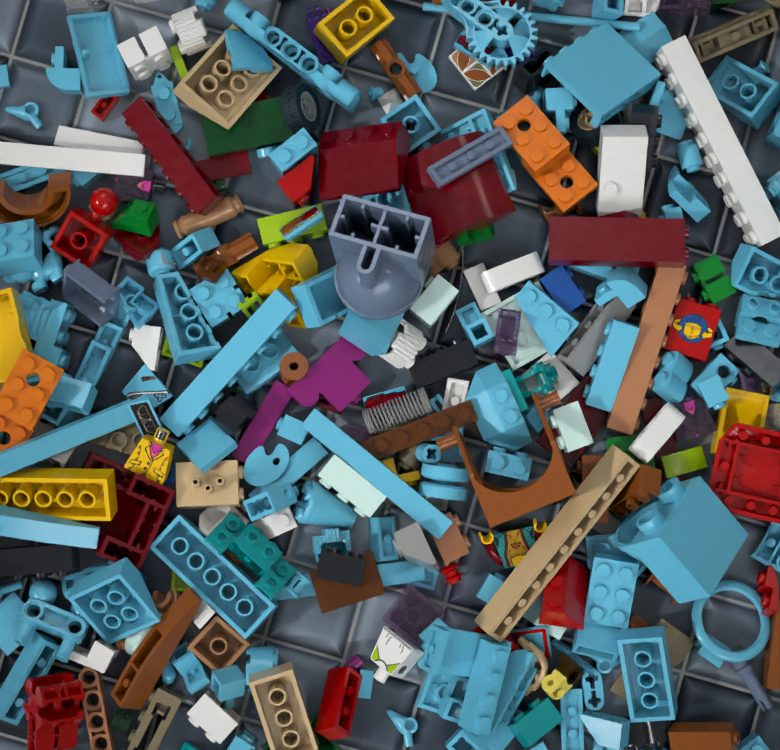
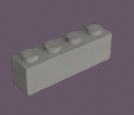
(582, 346)

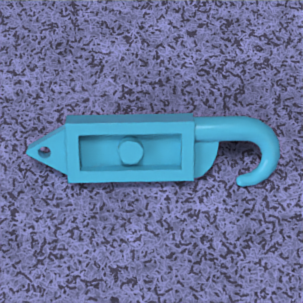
(167, 104)

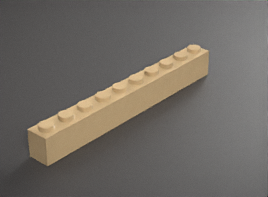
(556, 543)

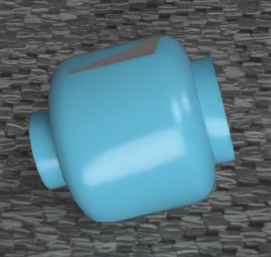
(160, 262)

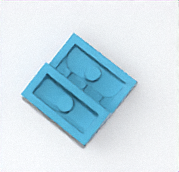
(9, 622)

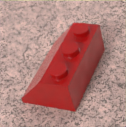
(565, 597)

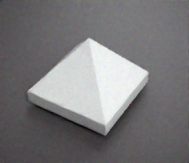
(390, 100)

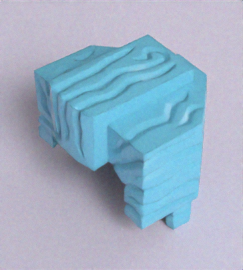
(331, 538)

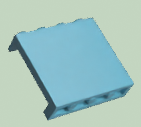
(602, 72)

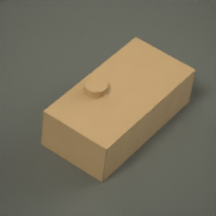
(282, 709)

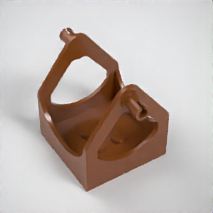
(508, 503)

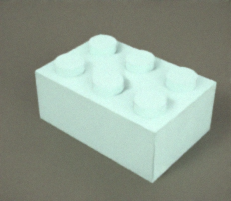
(351, 486)

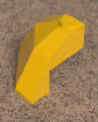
(278, 269)

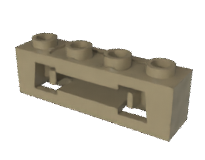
(733, 33)
(166, 698)

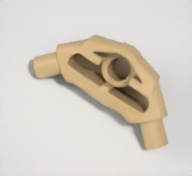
(540, 663)

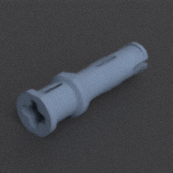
(745, 670)

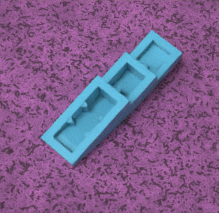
(103, 347)

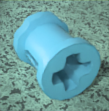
(421, 453)
(297, 584)

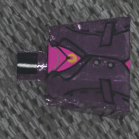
(139, 188)
(697, 419)

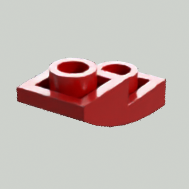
(768, 584)

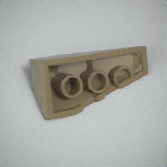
(678, 646)

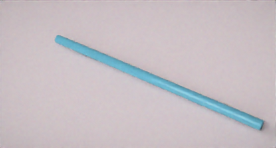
(552, 18)

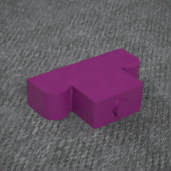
(333, 378)

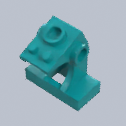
(545, 374)

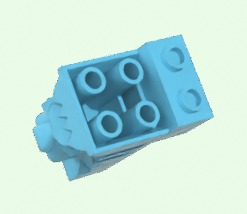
(48, 326)

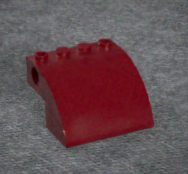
(465, 203)
(139, 514)

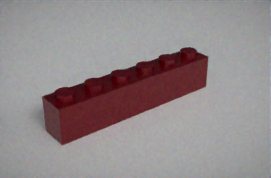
(172, 156)

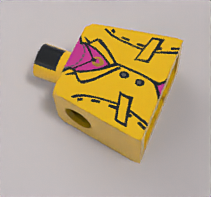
(152, 456)

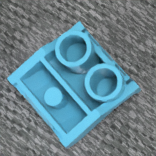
(769, 547)

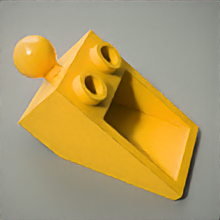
(743, 408)

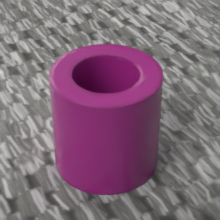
(355, 662)

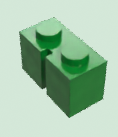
(711, 279)

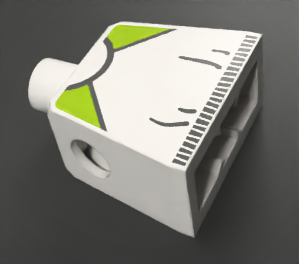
(394, 655)

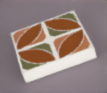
(473, 71)

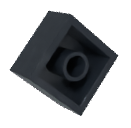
(341, 568)

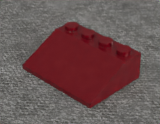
(363, 160)

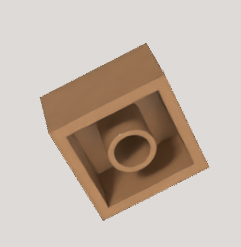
(218, 643)

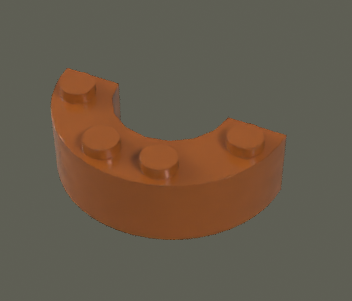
(42, 206)

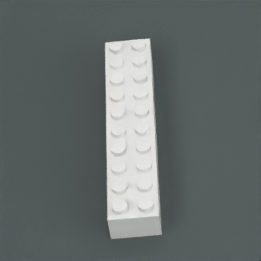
(718, 142)

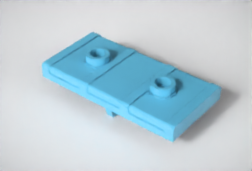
(98, 55)

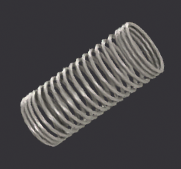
(371, 421)

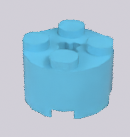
(260, 659)

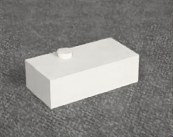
(621, 169)

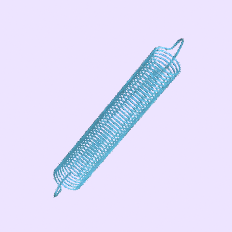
(571, 656)

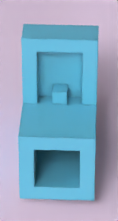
(63, 78)
(625, 285)
(474, 325)
(191, 668)

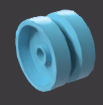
(444, 481)

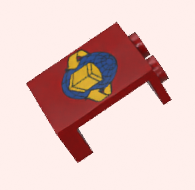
(693, 329)

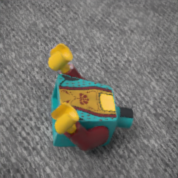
(511, 546)

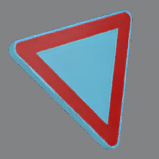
(538, 635)

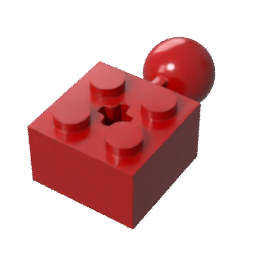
(87, 225)

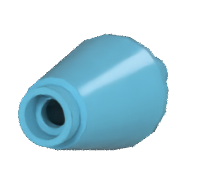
(322, 508)

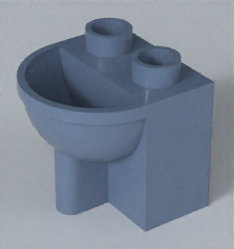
(380, 257)

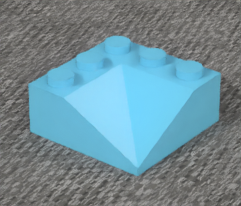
(115, 601)

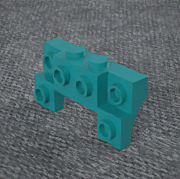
(254, 551)

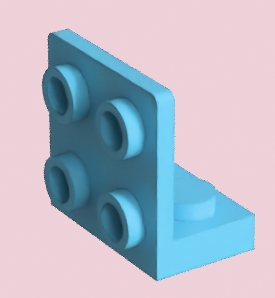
(673, 118)

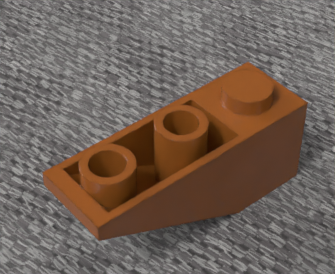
(638, 491)

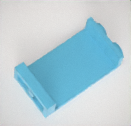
(451, 650)

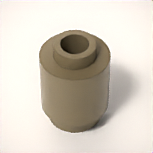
(408, 459)

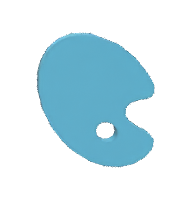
(420, 70)
(260, 468)

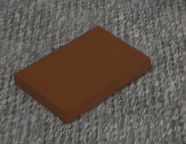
(336, 595)

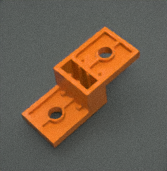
(546, 154)
(25, 404)

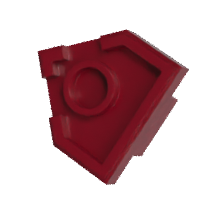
(138, 245)

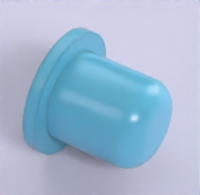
(762, 68)
(374, 93)

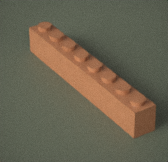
(644, 357)

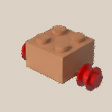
(452, 546)

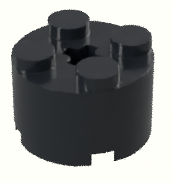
(233, 411)

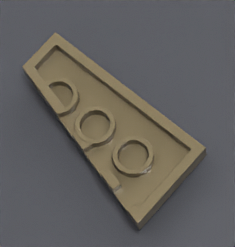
(120, 440)

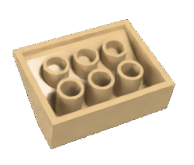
(217, 89)

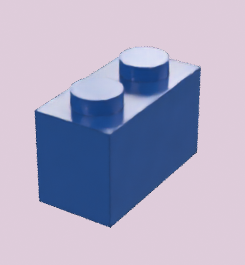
(561, 288)

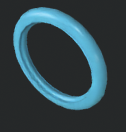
(710, 646)

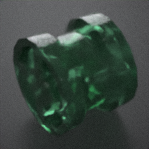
(122, 721)

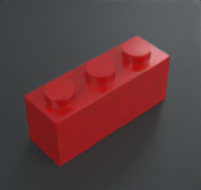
(338, 703)

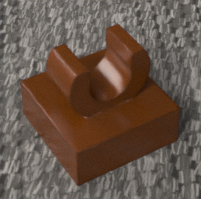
(210, 269)

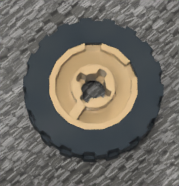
(583, 130)

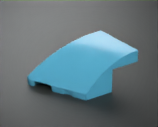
(443, 695)

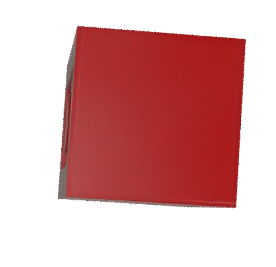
(104, 107)

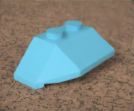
(497, 410)

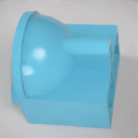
(683, 538)

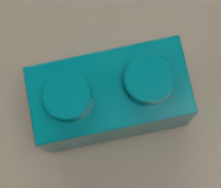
(535, 721)

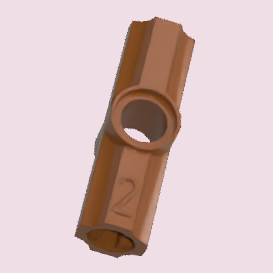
(388, 58)
(234, 252)

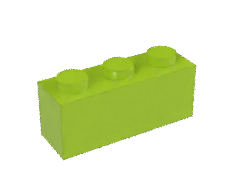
(270, 227)

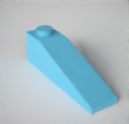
(755, 272)

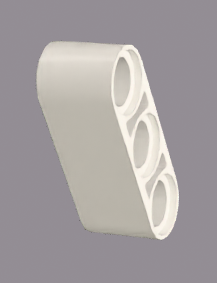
(512, 272)
(656, 433)

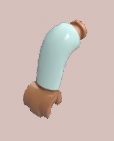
(131, 642)

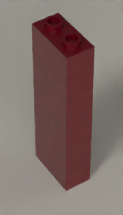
(618, 242)

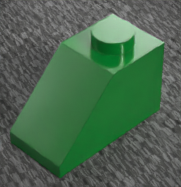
(137, 217)

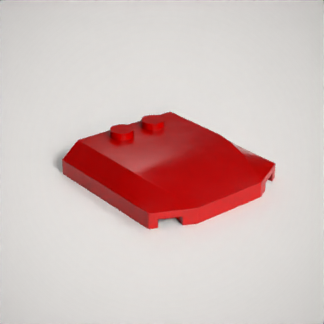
(748, 471)

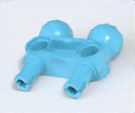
(51, 619)

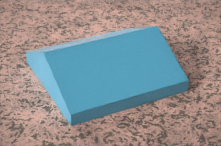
(650, 38)

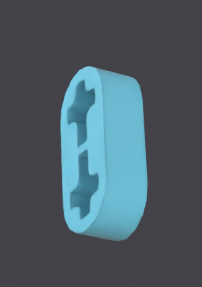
(598, 688)

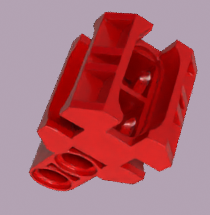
(53, 711)

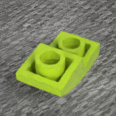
(683, 462)

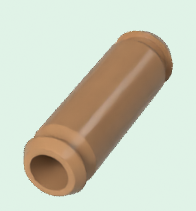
(222, 212)

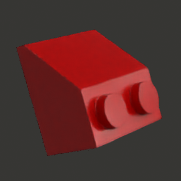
(299, 182)

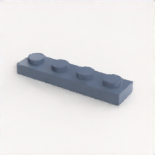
(469, 157)

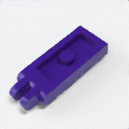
(324, 55)

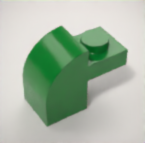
(477, 237)

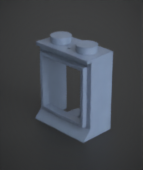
(90, 293)

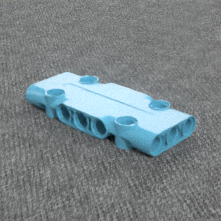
(283, 48)

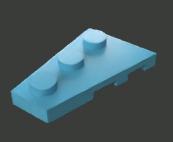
(546, 316)
(266, 365)

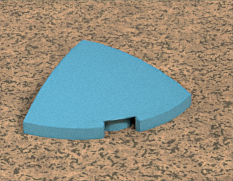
(246, 53)

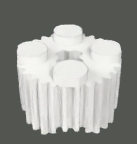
(190, 31)
(404, 345)

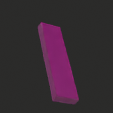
(263, 421)

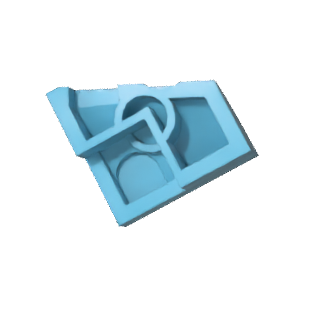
(686, 195)
(136, 304)

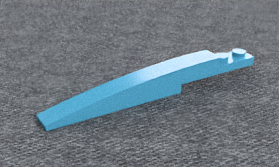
(46, 528)

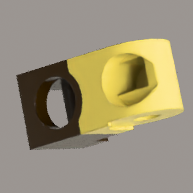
(562, 678)

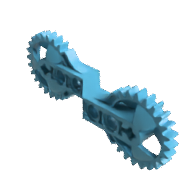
(497, 33)

